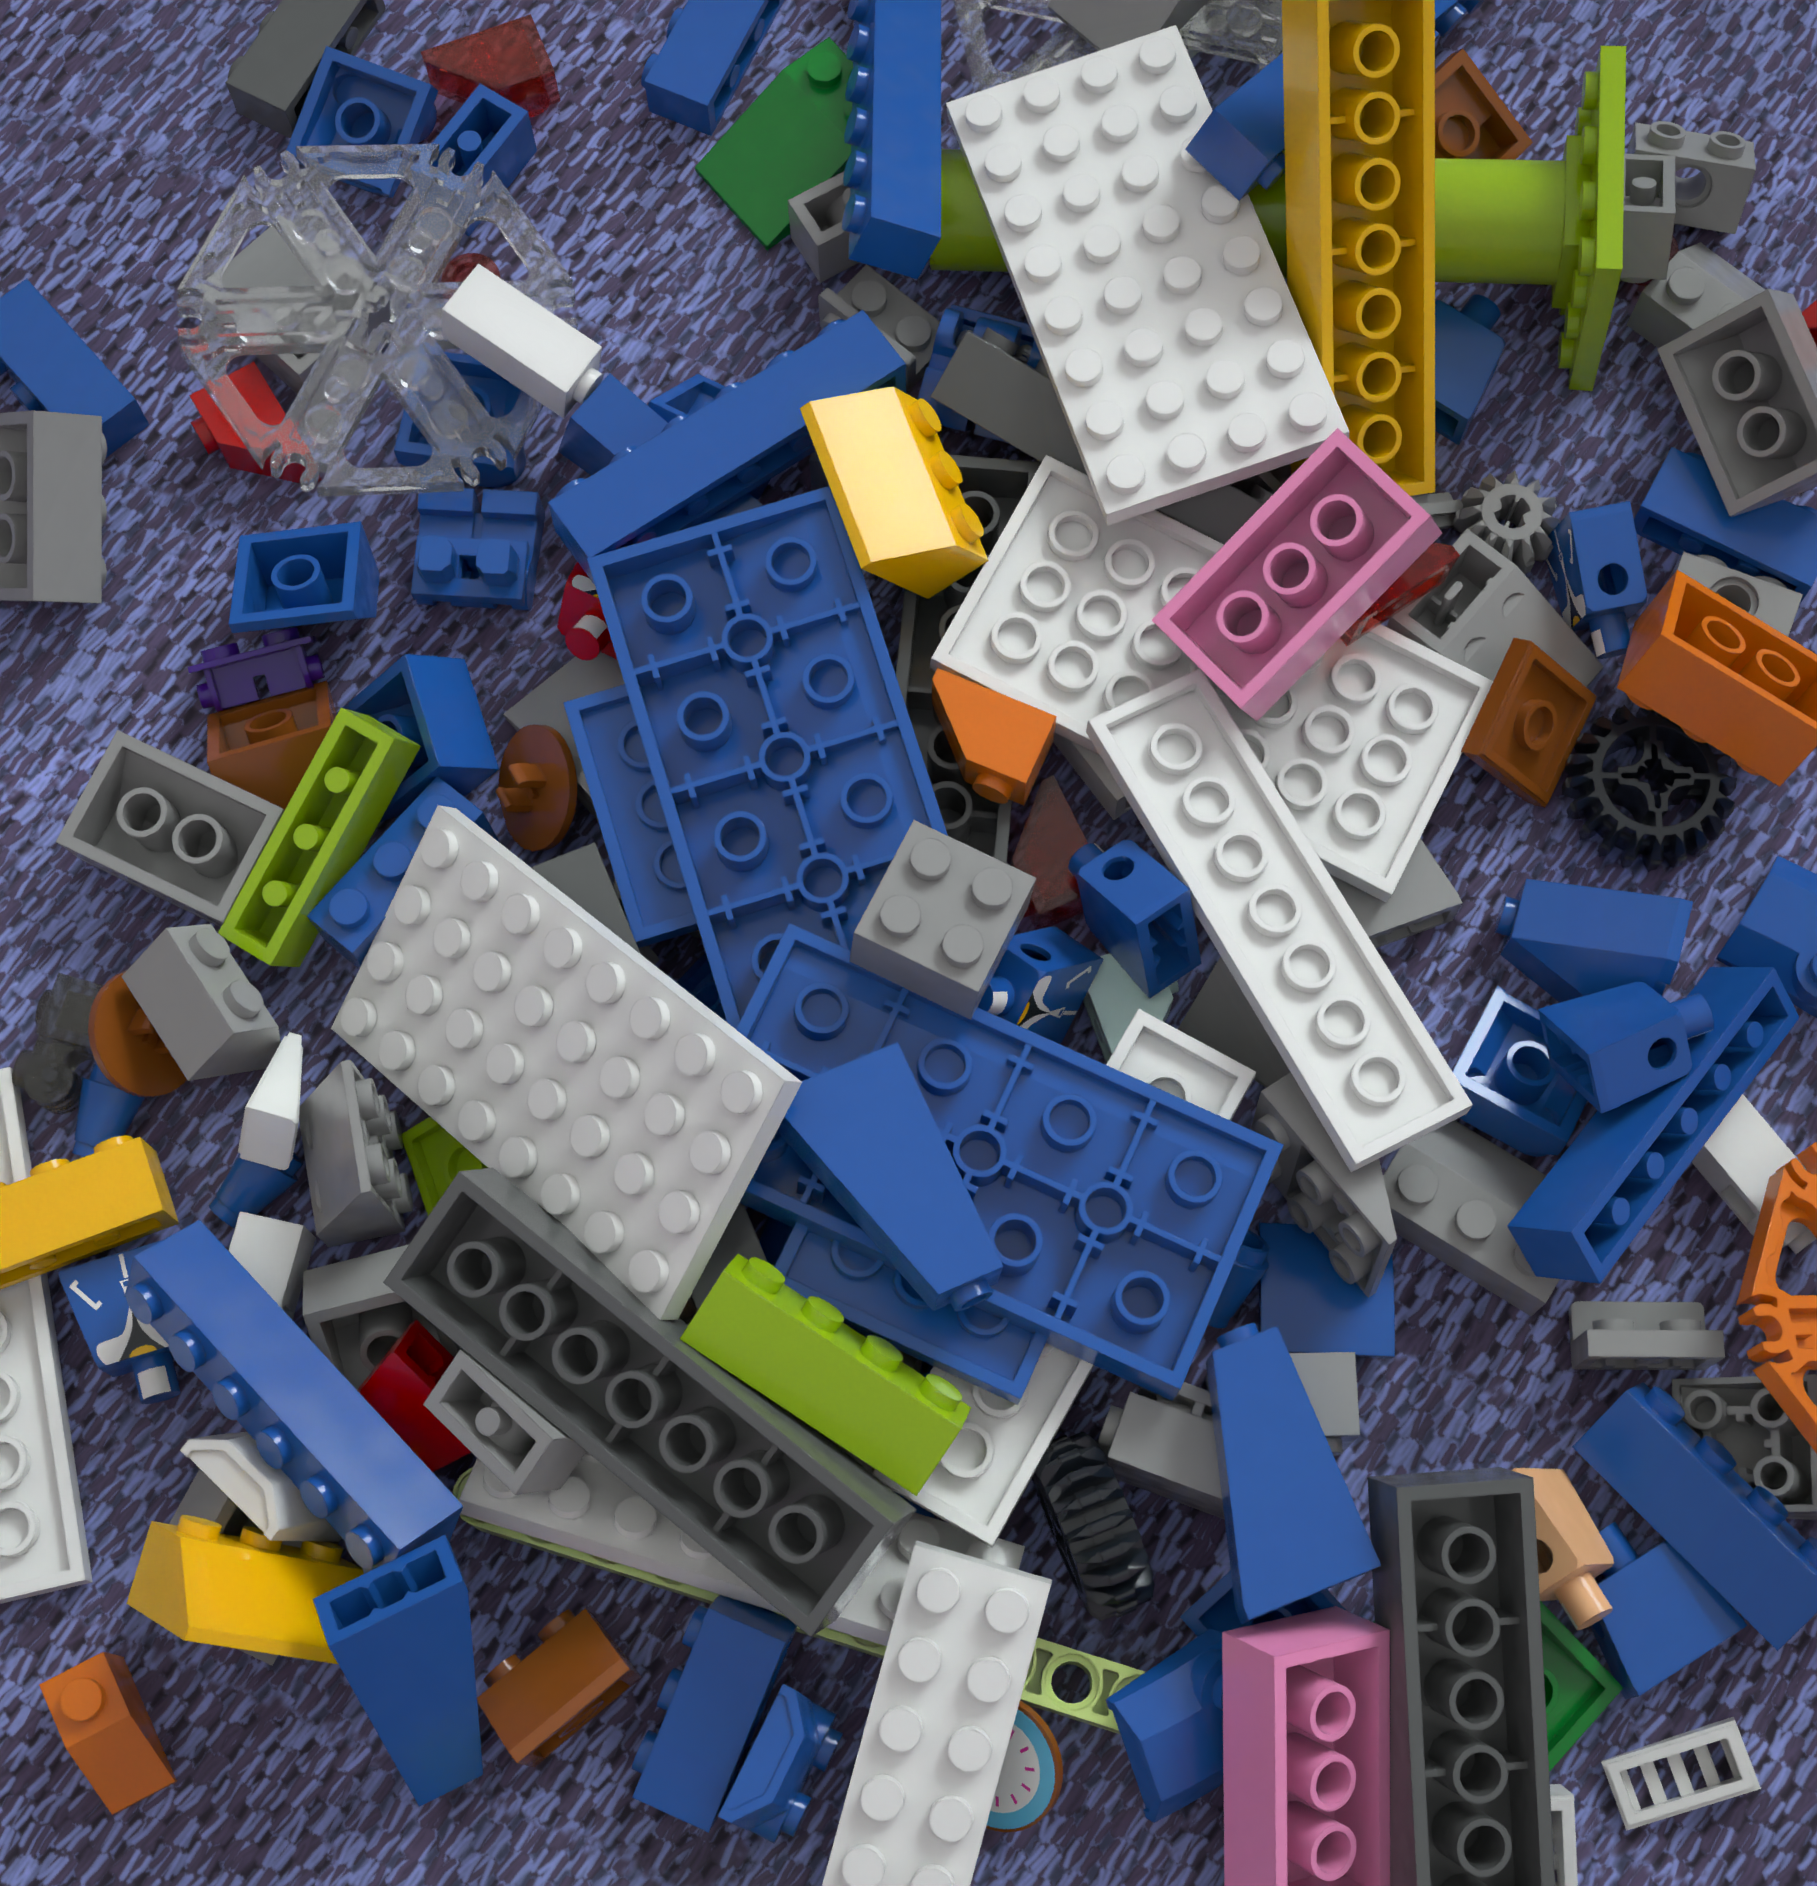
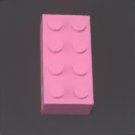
(1297, 575)
(1307, 1751)

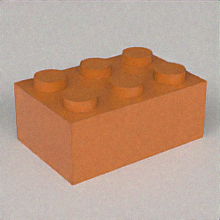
(1724, 678)

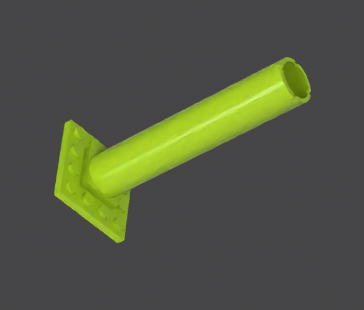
(1492, 220)

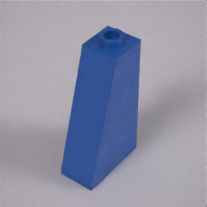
(616, 420)
(891, 1170)
(1281, 1488)
(411, 1664)

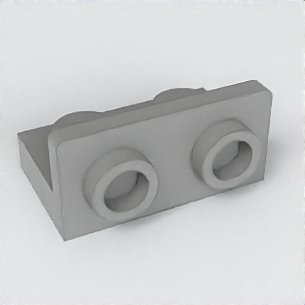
(897, 316)
(1642, 1336)

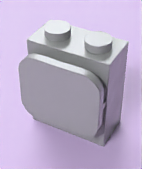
(1166, 1447)

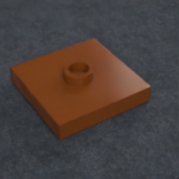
(1529, 722)

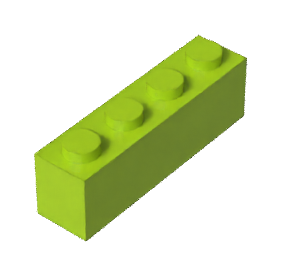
(318, 837)
(827, 1372)

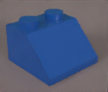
(303, 578)
(439, 710)

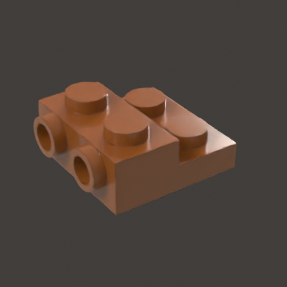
(1471, 115)

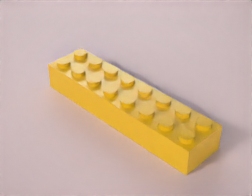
(1366, 217)

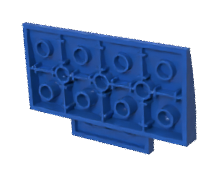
(756, 737)
(1092, 1185)

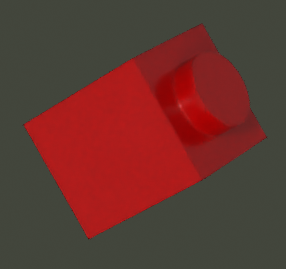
(218, 434)

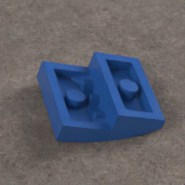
(1315, 1305)

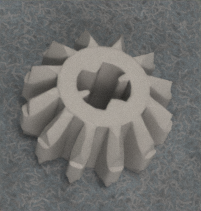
(1515, 505)

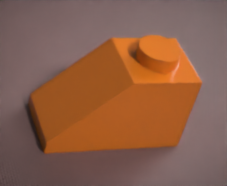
(992, 737)
(108, 1731)

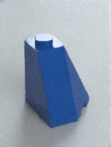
(1591, 937)

